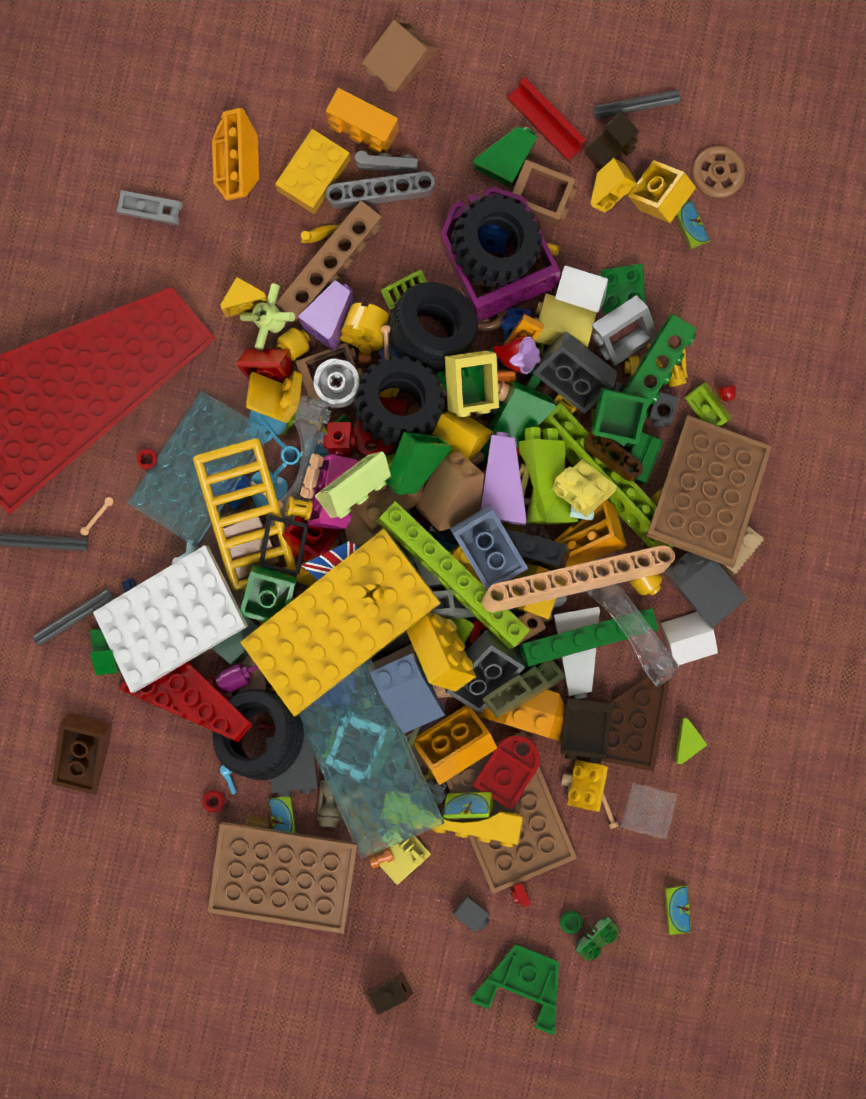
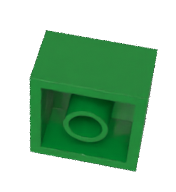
(266, 593)

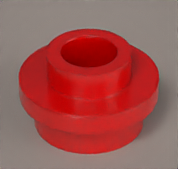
(206, 801)

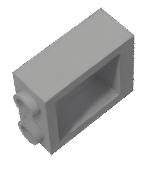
(618, 319)

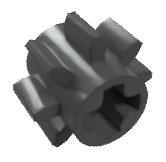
(437, 790)

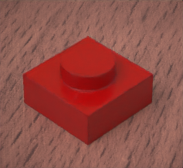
(519, 895)

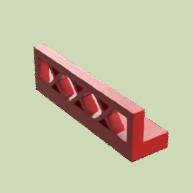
(547, 119)

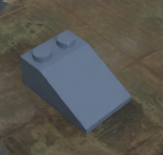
(488, 547)
(407, 693)

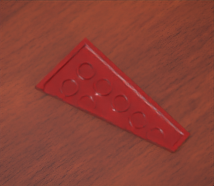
(195, 699)

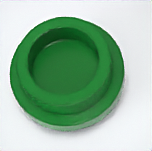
(571, 922)

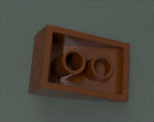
(81, 753)

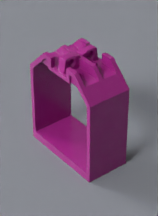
(513, 293)

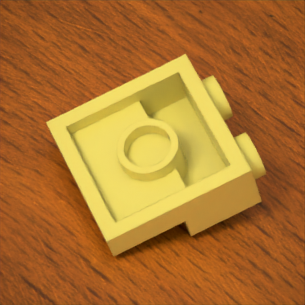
(583, 487)

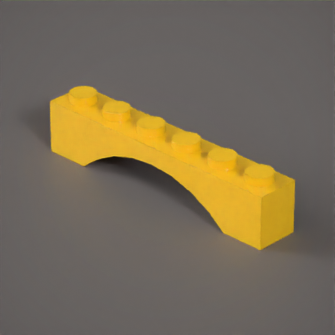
(501, 826)

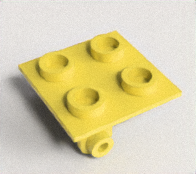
(408, 856)

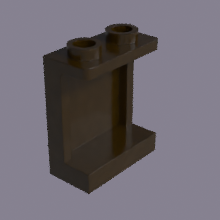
(586, 729)

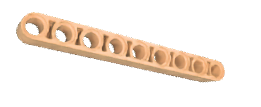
(571, 584)

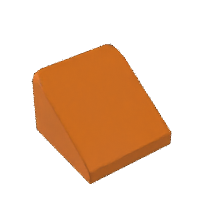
(506, 375)

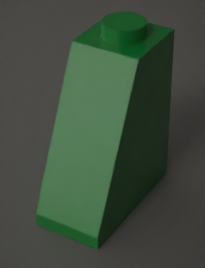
(507, 156)
(416, 461)

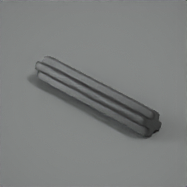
(636, 104)
(46, 542)
(73, 617)

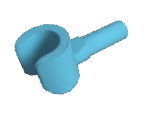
(226, 774)

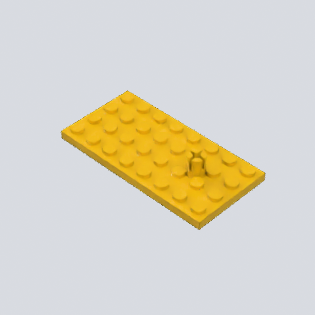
(340, 622)

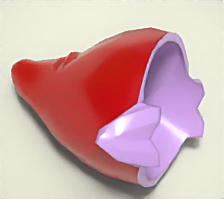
(519, 354)

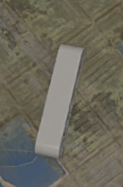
(389, 182)

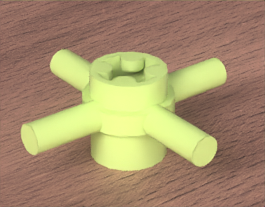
(267, 317)

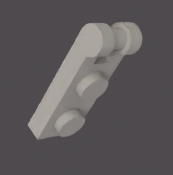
(385, 162)
(149, 207)

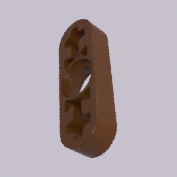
(622, 454)

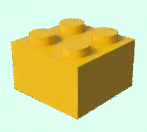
(661, 191)

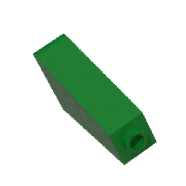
(519, 410)

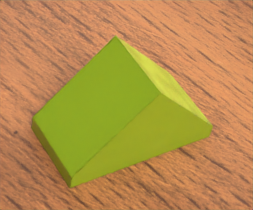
(689, 742)

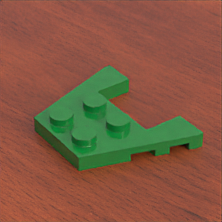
(528, 976)

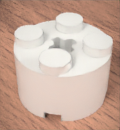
(338, 370)

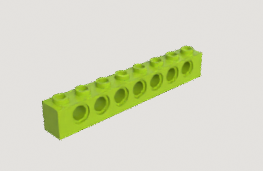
(628, 498)
(450, 574)

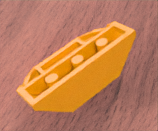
(235, 155)
(538, 716)

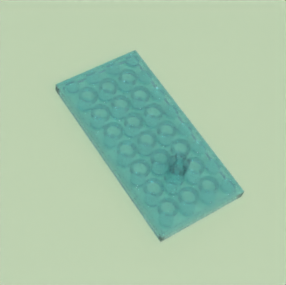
(369, 765)

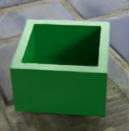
(619, 416)

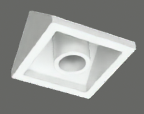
(582, 289)
(689, 638)

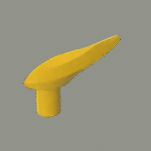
(318, 233)

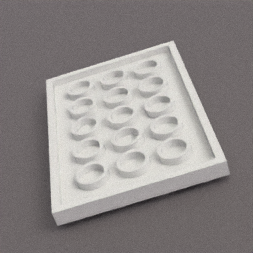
(170, 619)

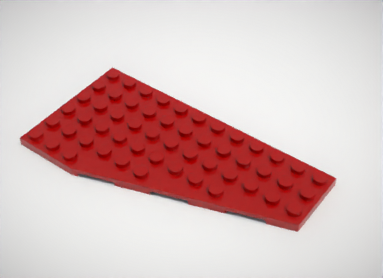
(82, 382)

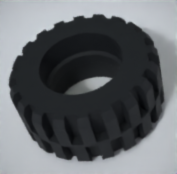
(512, 219)
(406, 376)

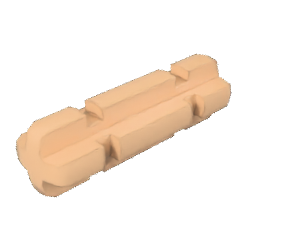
(312, 476)

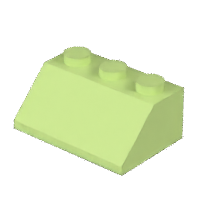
(354, 485)

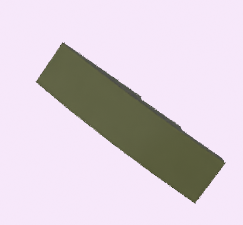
(523, 688)

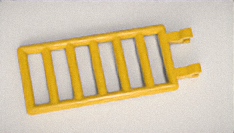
(218, 523)

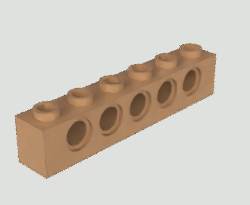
(360, 215)

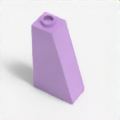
(503, 481)

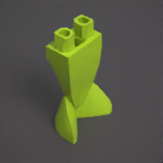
(544, 463)

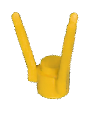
(679, 373)

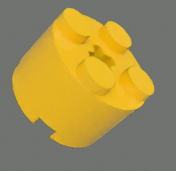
(364, 326)

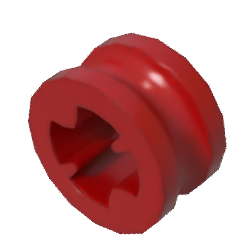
(147, 452)

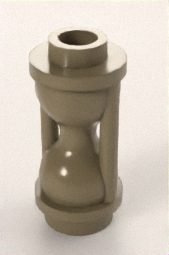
(328, 813)

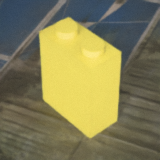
(563, 317)

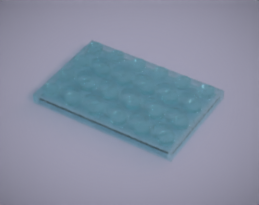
(172, 487)

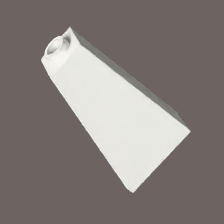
(579, 666)

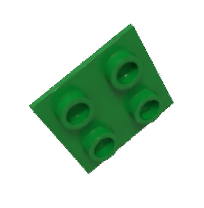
(623, 285)
(472, 383)
(591, 948)

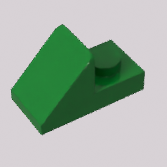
(102, 655)

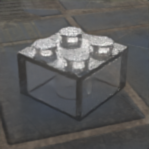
(648, 810)

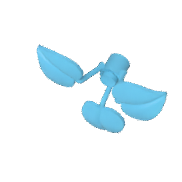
(288, 455)

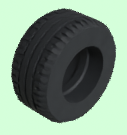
(442, 304)

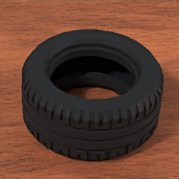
(284, 748)

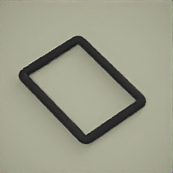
(265, 541)

